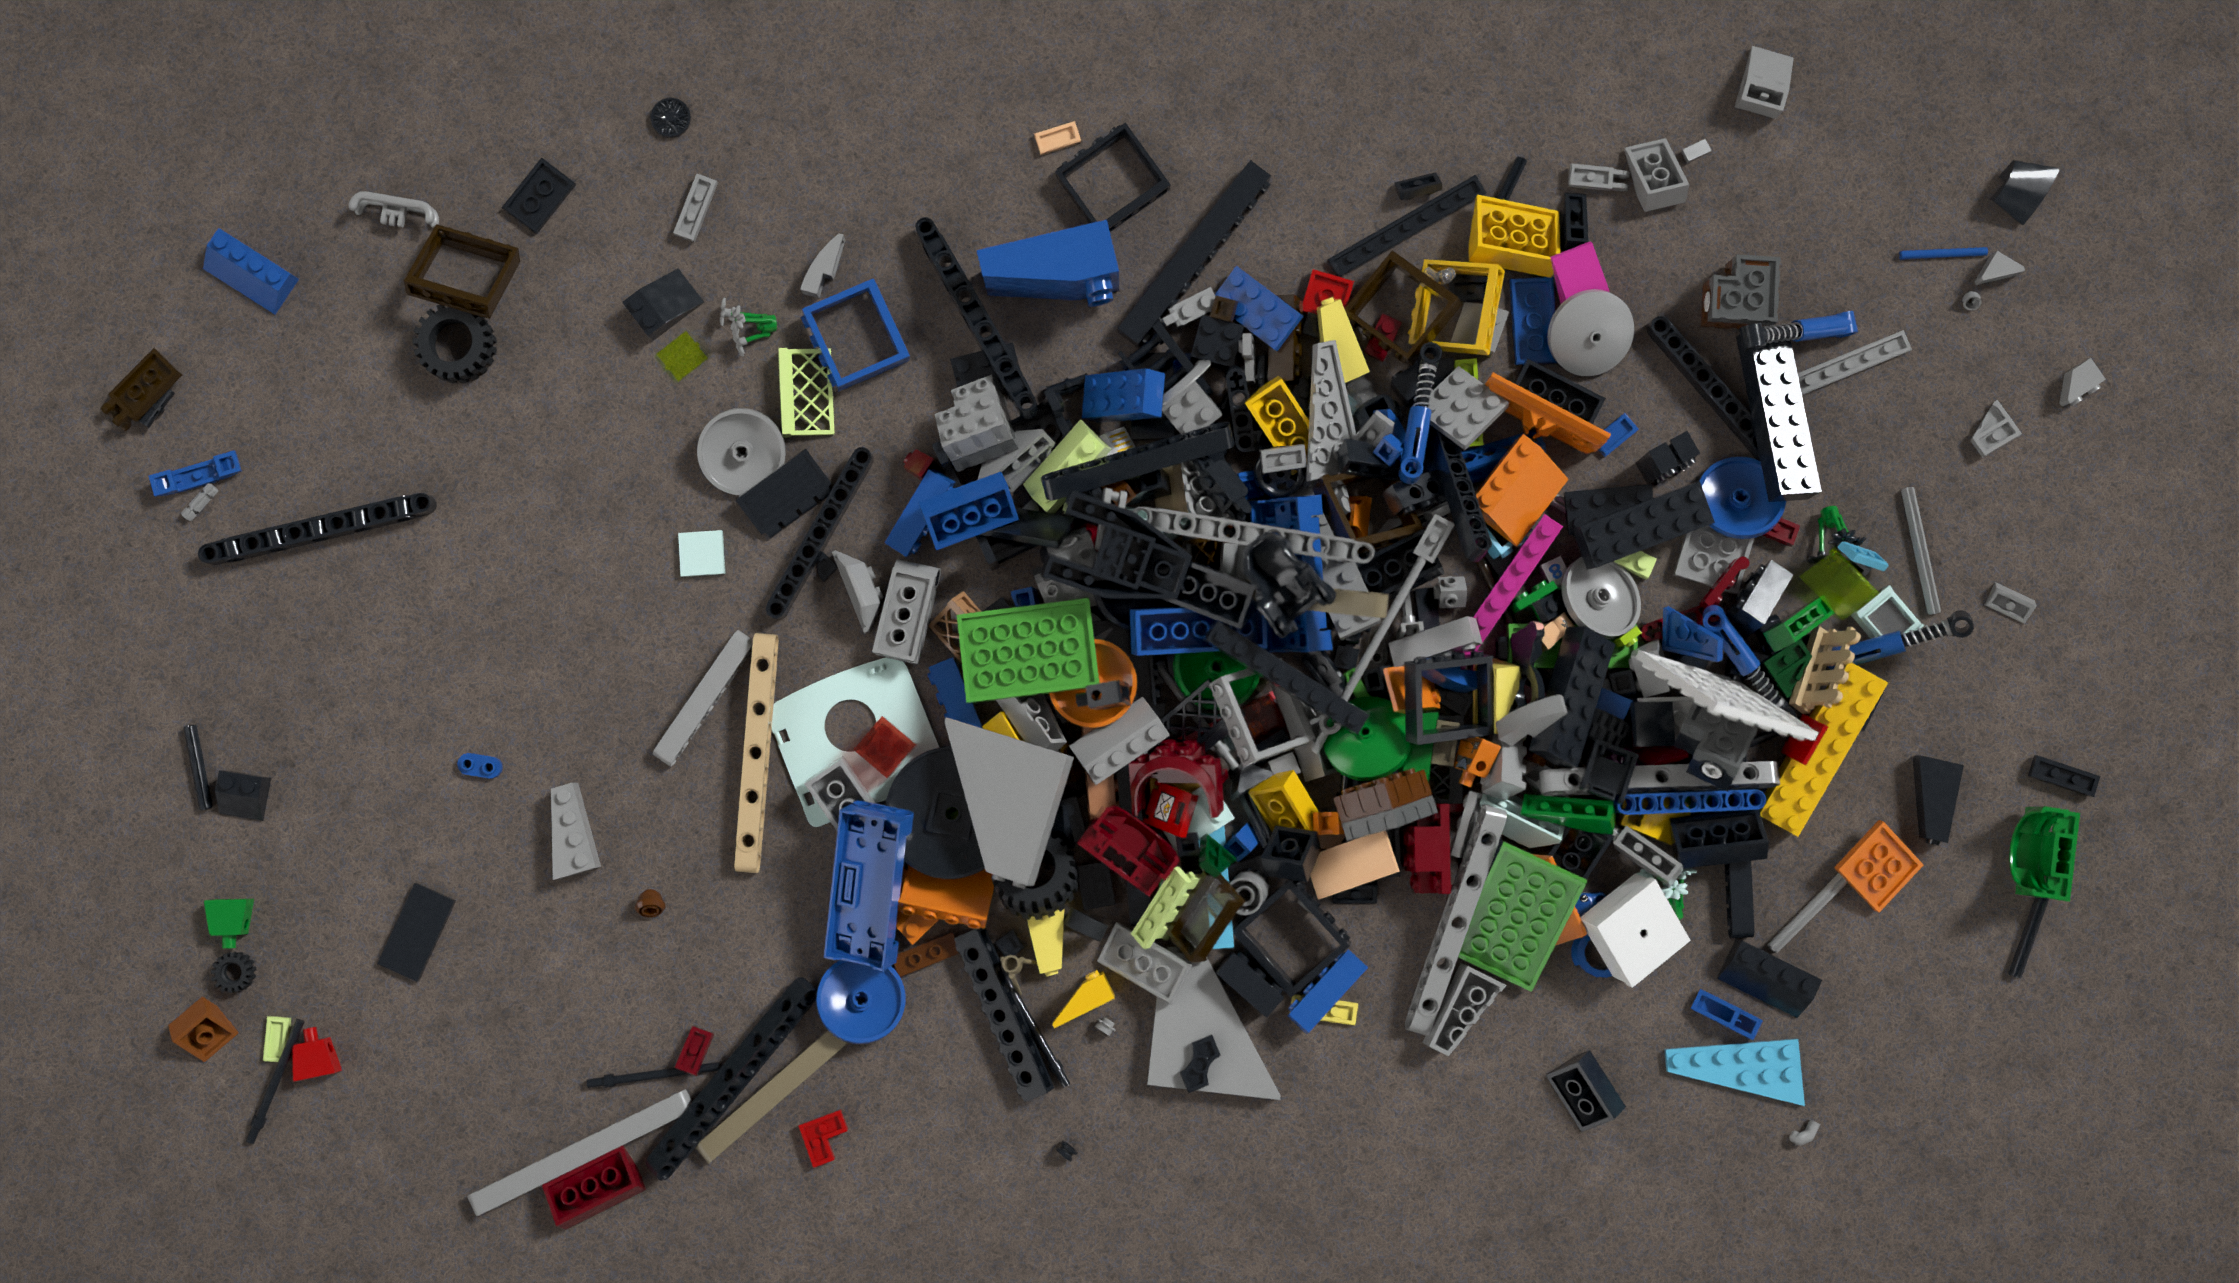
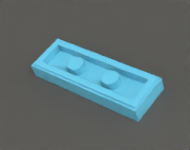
(1863, 556)

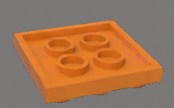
(1879, 866)

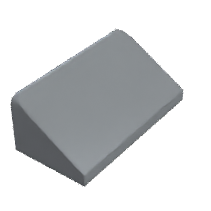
(2010, 603)

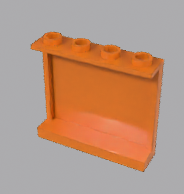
(951, 900)

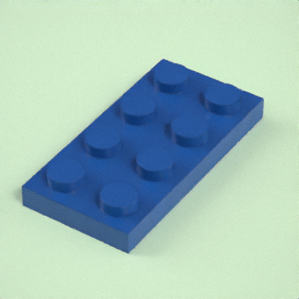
(1259, 308)

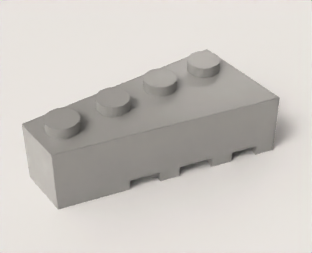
(1034, 721)
(571, 833)

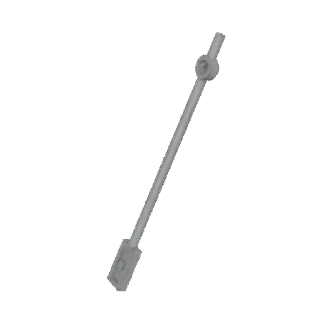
(1427, 550)

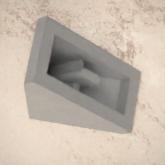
(1997, 268)

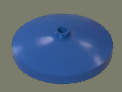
(1739, 498)
(856, 1023)

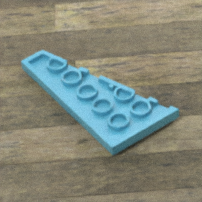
(1753, 1067)

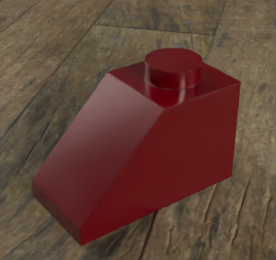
(919, 463)

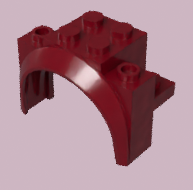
(1178, 764)
(1129, 848)
(1429, 851)

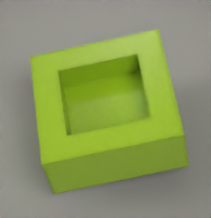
(1628, 638)

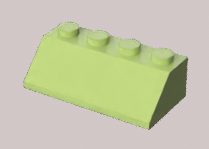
(1076, 448)

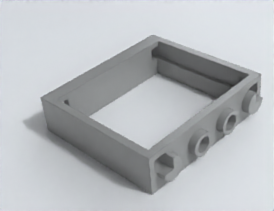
(1237, 727)

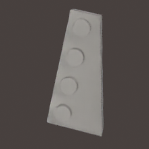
(1507, 770)
(1461, 1007)

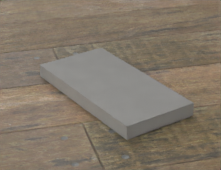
(1149, 968)

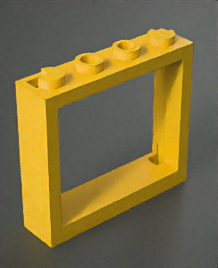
(1489, 309)

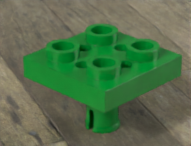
(1538, 593)

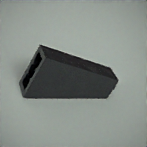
(1936, 796)

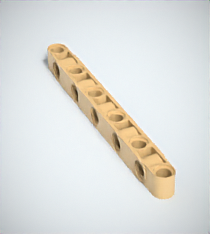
(754, 770)

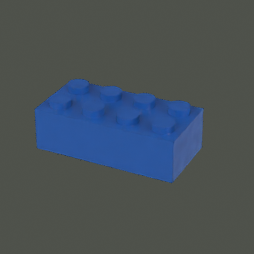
(1123, 395)
(968, 510)

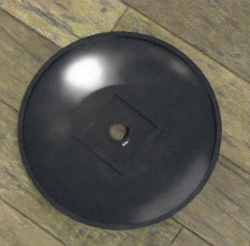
(937, 844)

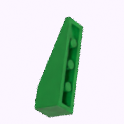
(1798, 624)
(1580, 814)

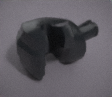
(1379, 402)

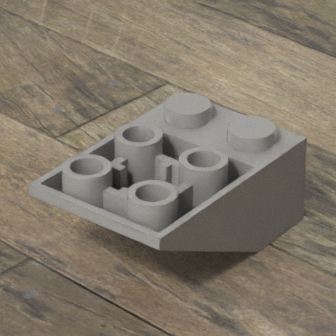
(1765, 83)

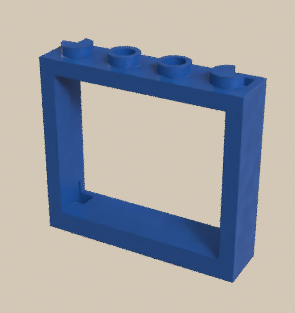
(825, 357)

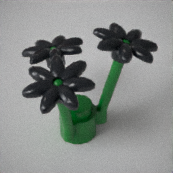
(1831, 518)

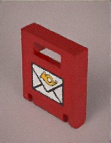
(1164, 808)

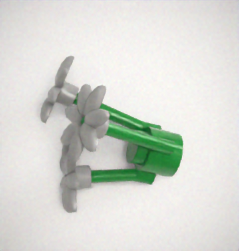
(764, 323)

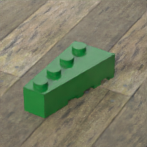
(1421, 755)

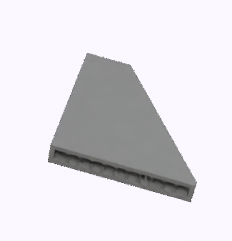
(1010, 797)
(1197, 1012)

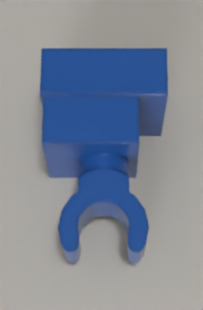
(1389, 448)

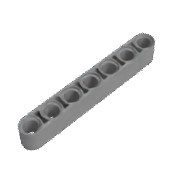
(703, 697)

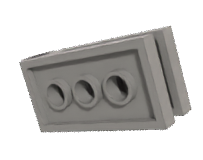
(905, 578)

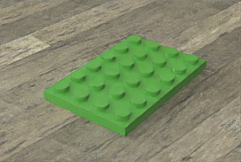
(1027, 650)
(1520, 916)

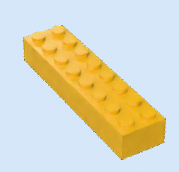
(1803, 785)

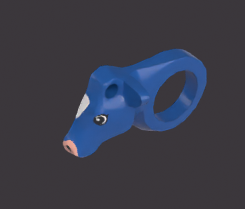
(1584, 904)

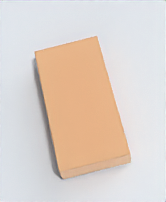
(1057, 138)

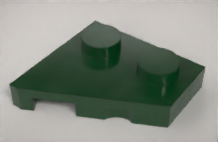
(1213, 856)

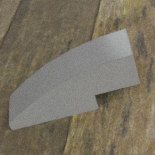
(823, 267)
(1530, 719)

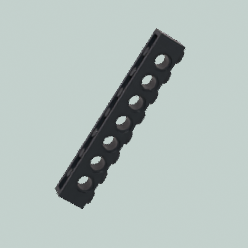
(1014, 1018)

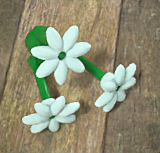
(1675, 891)

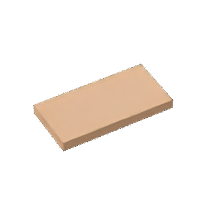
(1353, 864)

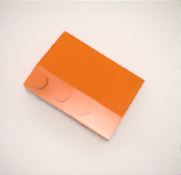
(1519, 489)

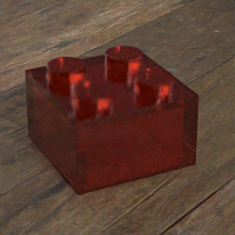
(885, 747)

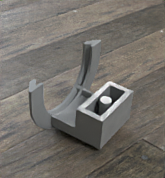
(1188, 404)

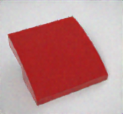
(1803, 750)

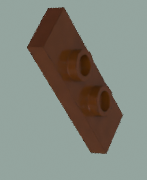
(926, 954)

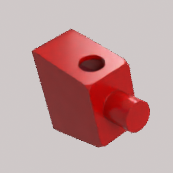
(314, 1056)

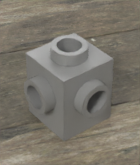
(1451, 592)

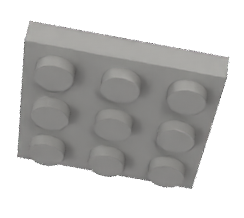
(1464, 407)
(1708, 554)

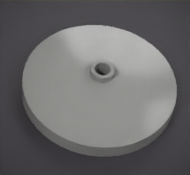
(1590, 332)
(720, 453)
(1601, 598)

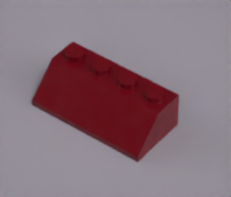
(593, 1188)

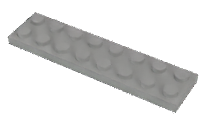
(1338, 574)

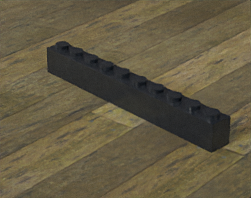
(1194, 253)

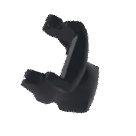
(1283, 582)

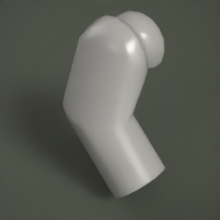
(1805, 1136)

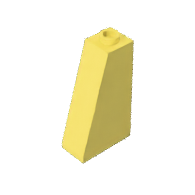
(1336, 326)
(1048, 941)

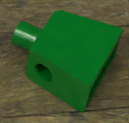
(228, 918)

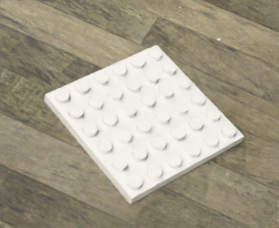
(1725, 696)

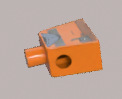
(1475, 758)

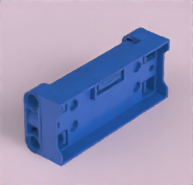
(1296, 514)
(867, 884)

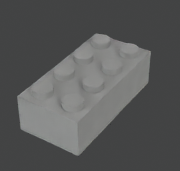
(837, 788)

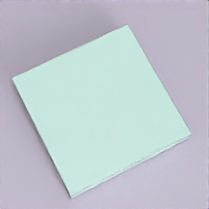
(701, 553)

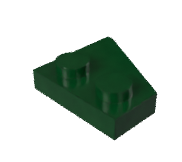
(1788, 666)

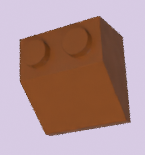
(202, 1029)

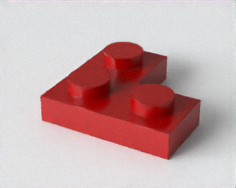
(816, 1135)

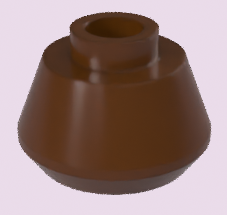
(650, 903)

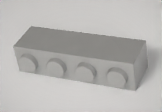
(1443, 639)

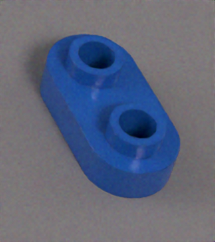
(479, 765)

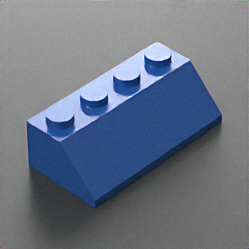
(248, 271)

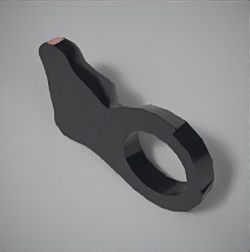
(1526, 649)

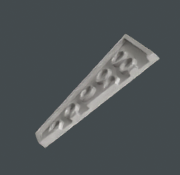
(1329, 412)

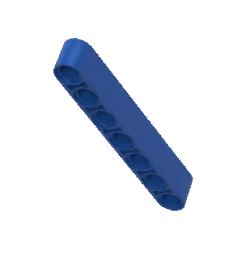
(1698, 801)

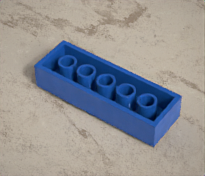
(1182, 631)

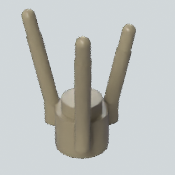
(1013, 966)

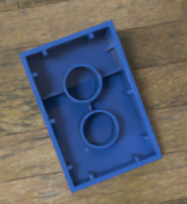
(1055, 266)

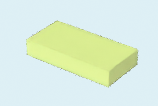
(276, 1037)

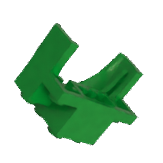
(2044, 853)

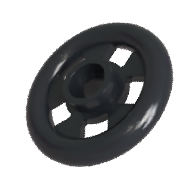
(1270, 488)

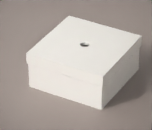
(1634, 929)

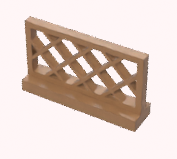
(960, 605)

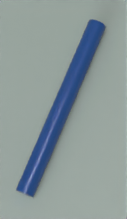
(1943, 253)

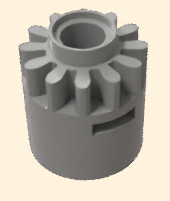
(1252, 889)

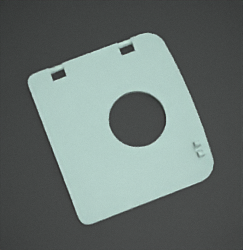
(885, 689)

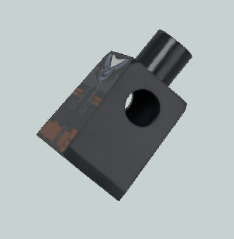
(1113, 693)

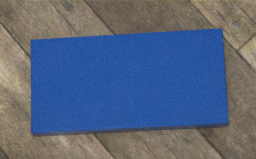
(1531, 314)

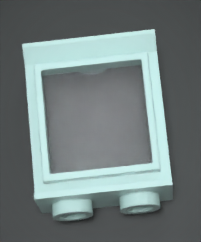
(1886, 615)

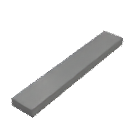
(1853, 362)

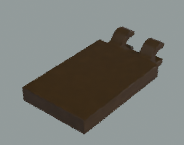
(140, 389)

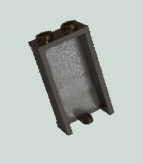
(1204, 917)

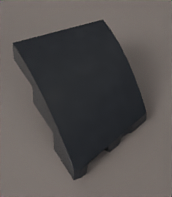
(2023, 188)

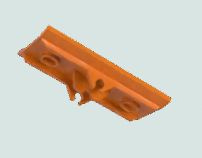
(1547, 417)

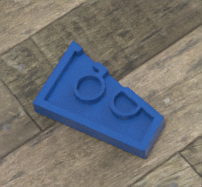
(1689, 638)

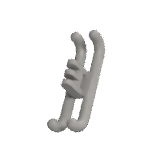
(393, 207)

